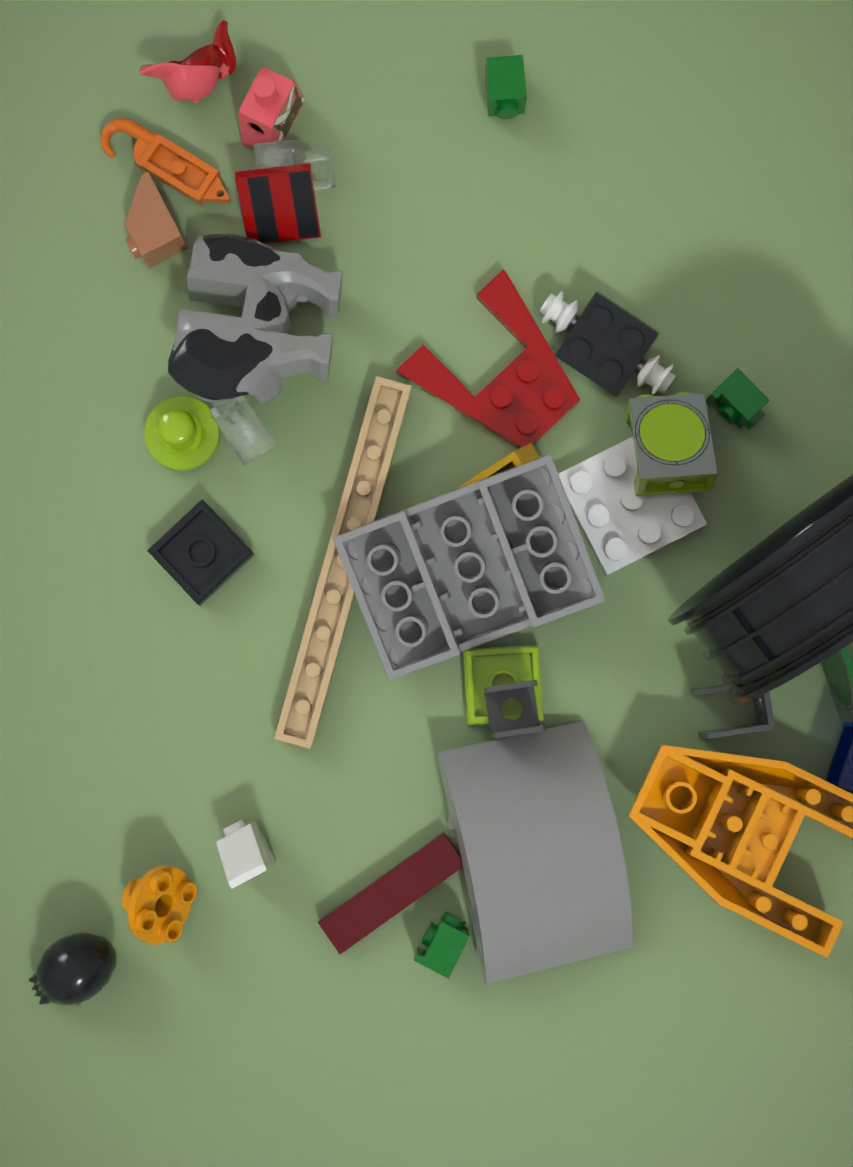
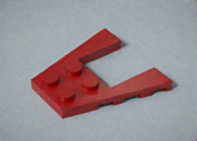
(525, 396)

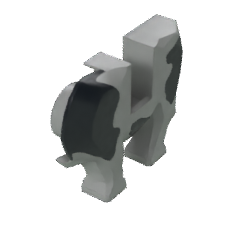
(249, 354)

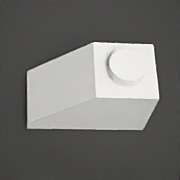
(244, 852)

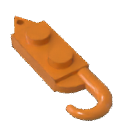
(168, 162)

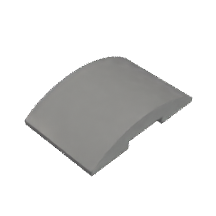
(469, 567)
(538, 850)

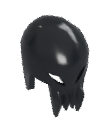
(74, 969)

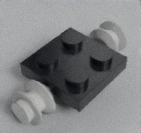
(607, 343)

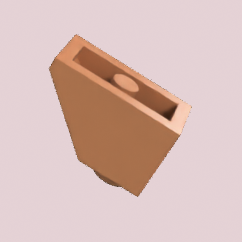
(151, 225)

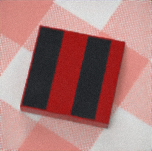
(278, 203)

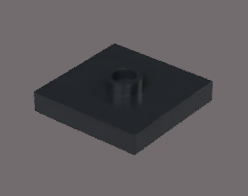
(201, 552)

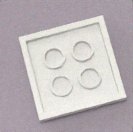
(615, 519)

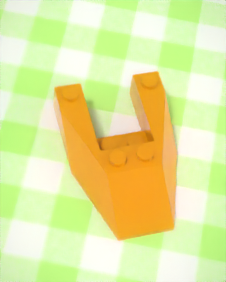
(732, 827)

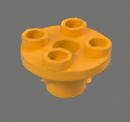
(159, 904)

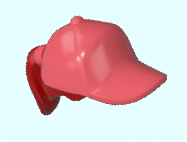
(198, 73)

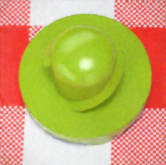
(181, 433)

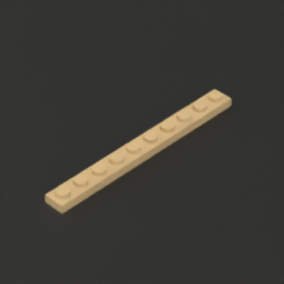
(334, 591)

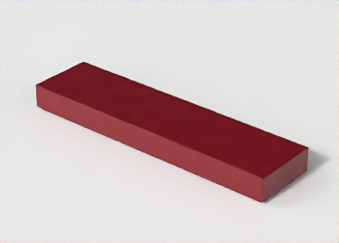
(391, 893)

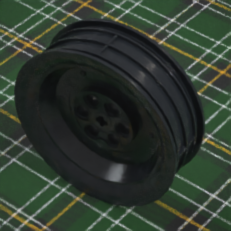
(780, 601)

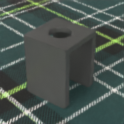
(762, 709)
(526, 723)

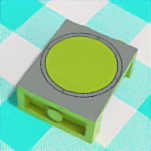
(672, 444)

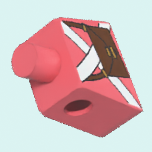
(269, 105)

